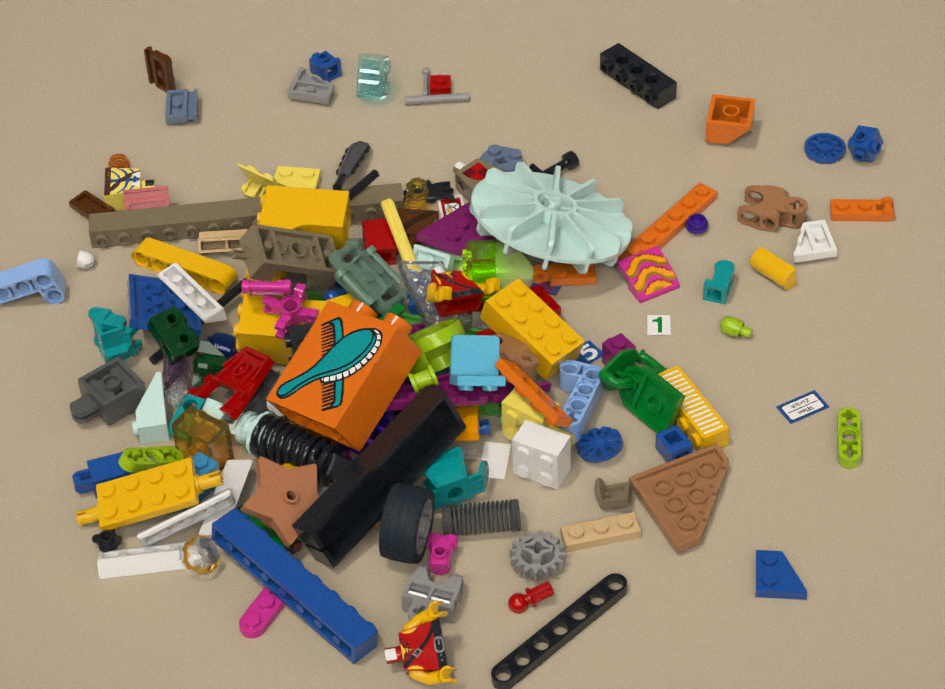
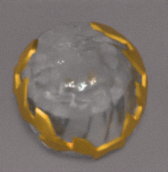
(199, 555)

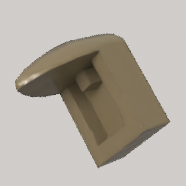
(612, 495)

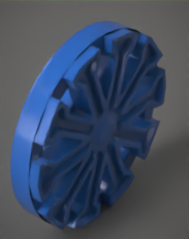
(824, 147)
(600, 445)

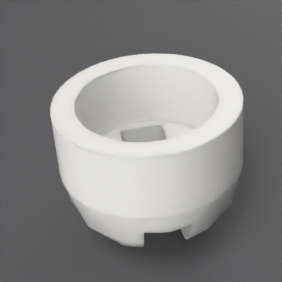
(85, 260)

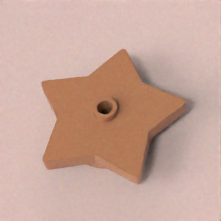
(282, 496)

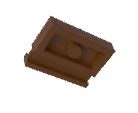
(159, 69)

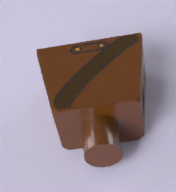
(415, 221)

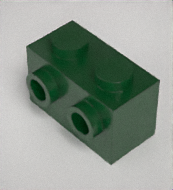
(173, 334)

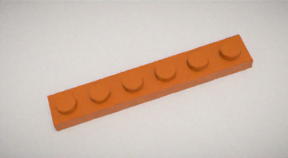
(672, 221)

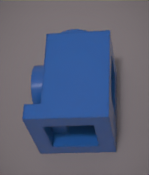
(321, 62)
(673, 444)

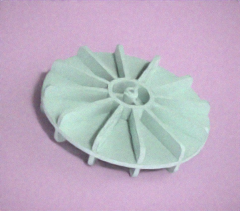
(550, 217)

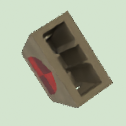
(470, 175)

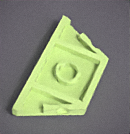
(507, 267)

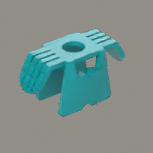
(450, 478)

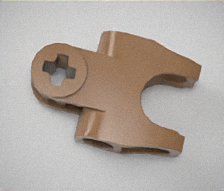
(772, 209)
(518, 352)

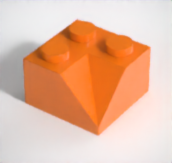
(729, 118)

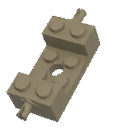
(275, 249)

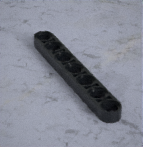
(555, 640)

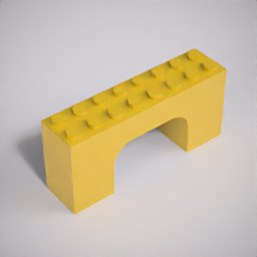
(294, 209)

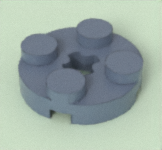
(505, 155)

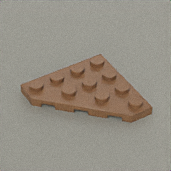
(683, 494)

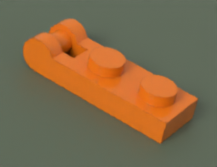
(862, 210)

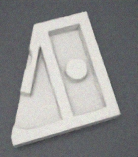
(814, 242)

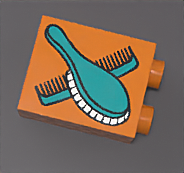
(346, 373)

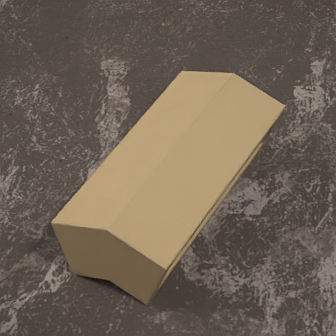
(220, 240)

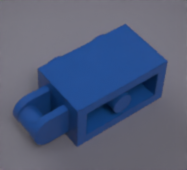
(98, 471)

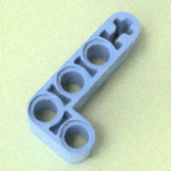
(30, 278)
(585, 390)

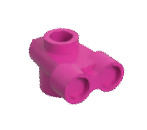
(441, 551)

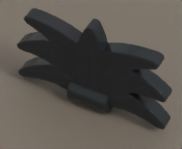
(436, 191)

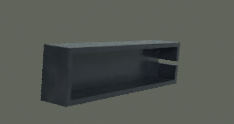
(395, 456)

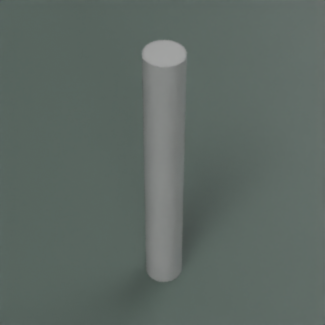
(440, 98)

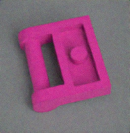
(260, 287)

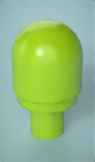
(734, 327)

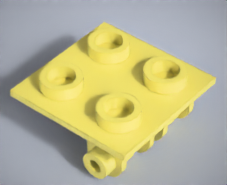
(256, 182)

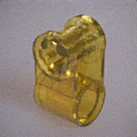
(414, 200)

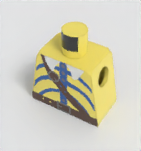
(122, 179)

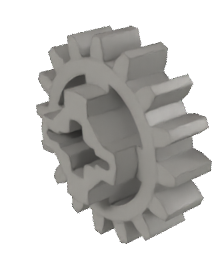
(537, 555)

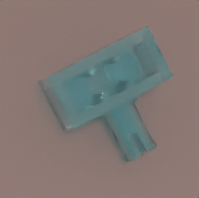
(373, 76)

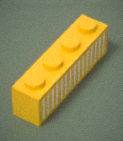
(696, 414)

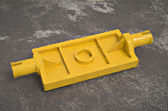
(148, 494)

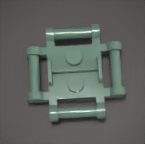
(367, 276)

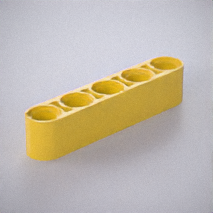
(205, 271)

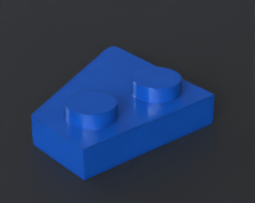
(777, 577)

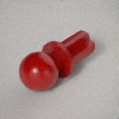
(519, 602)

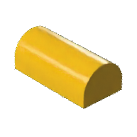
(773, 268)

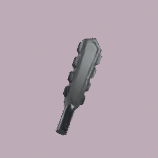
(350, 161)

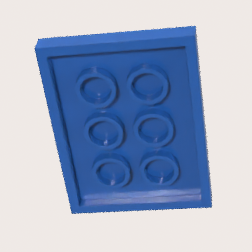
(151, 296)

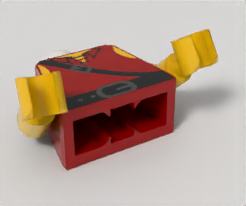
(456, 293)
(423, 648)

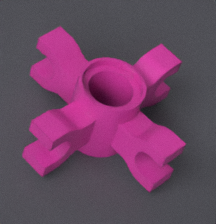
(290, 310)

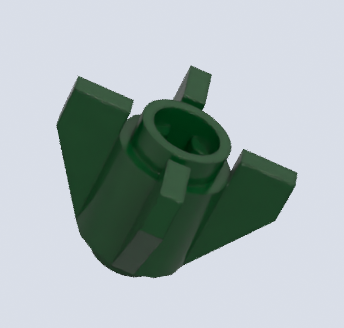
(208, 363)

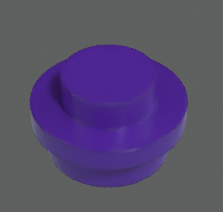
(697, 224)

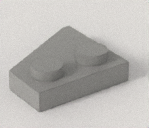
(310, 88)

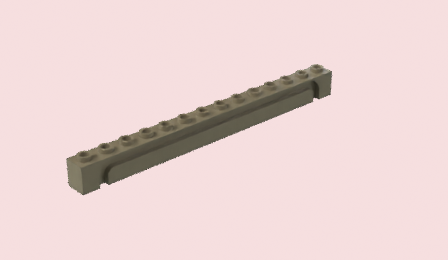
(188, 220)

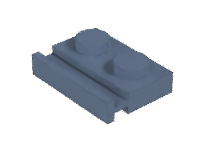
(181, 106)

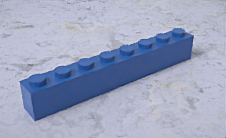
(295, 585)

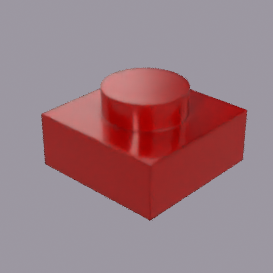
(440, 84)

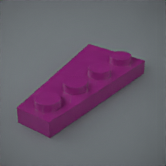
(458, 397)

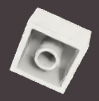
(541, 454)

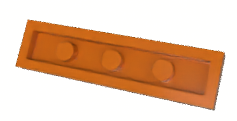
(529, 389)

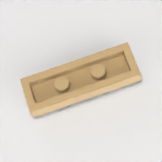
(600, 532)

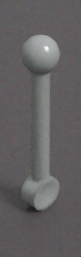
(426, 71)

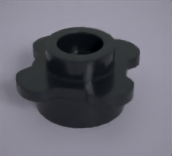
(107, 540)

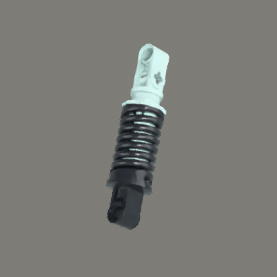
(284, 442)

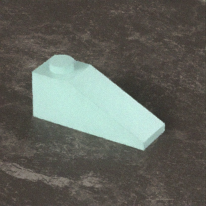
(151, 414)

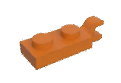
(564, 275)

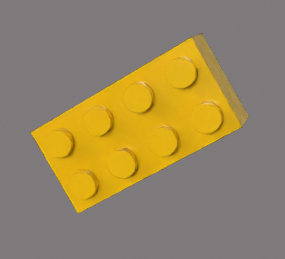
(527, 318)

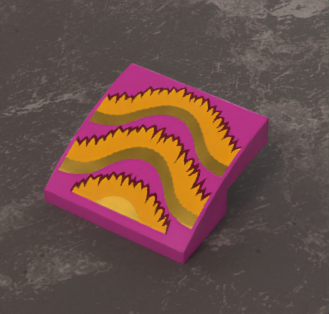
(648, 274)

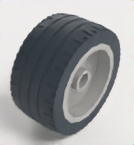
(406, 523)

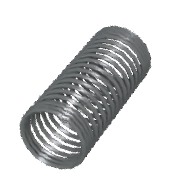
(513, 512)

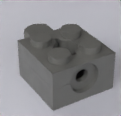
(108, 392)

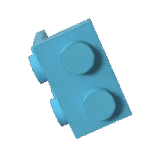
(474, 362)

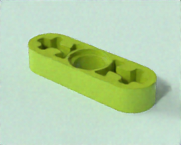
(844, 445)
(137, 460)

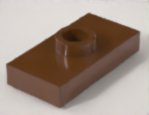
(87, 204)

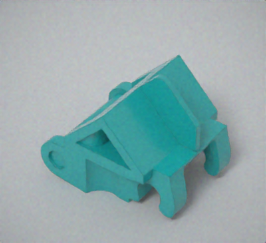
(112, 335)

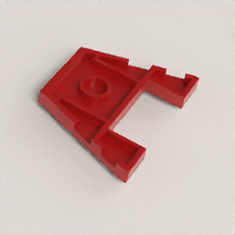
(241, 376)

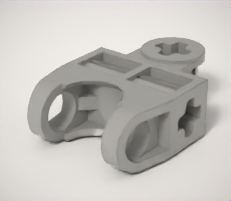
(422, 591)

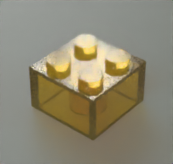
(199, 432)

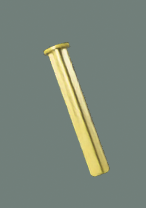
(397, 230)

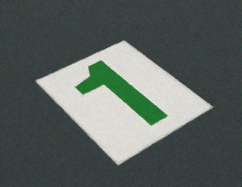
(658, 325)

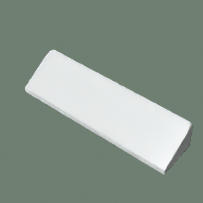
(192, 294)
(235, 476)
(186, 518)
(139, 560)

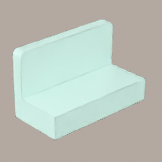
(431, 253)

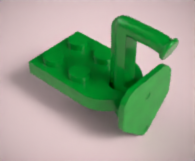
(642, 388)

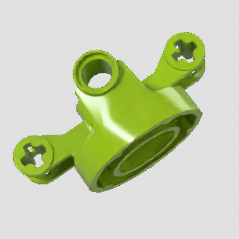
(435, 355)

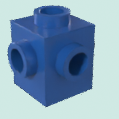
(865, 143)

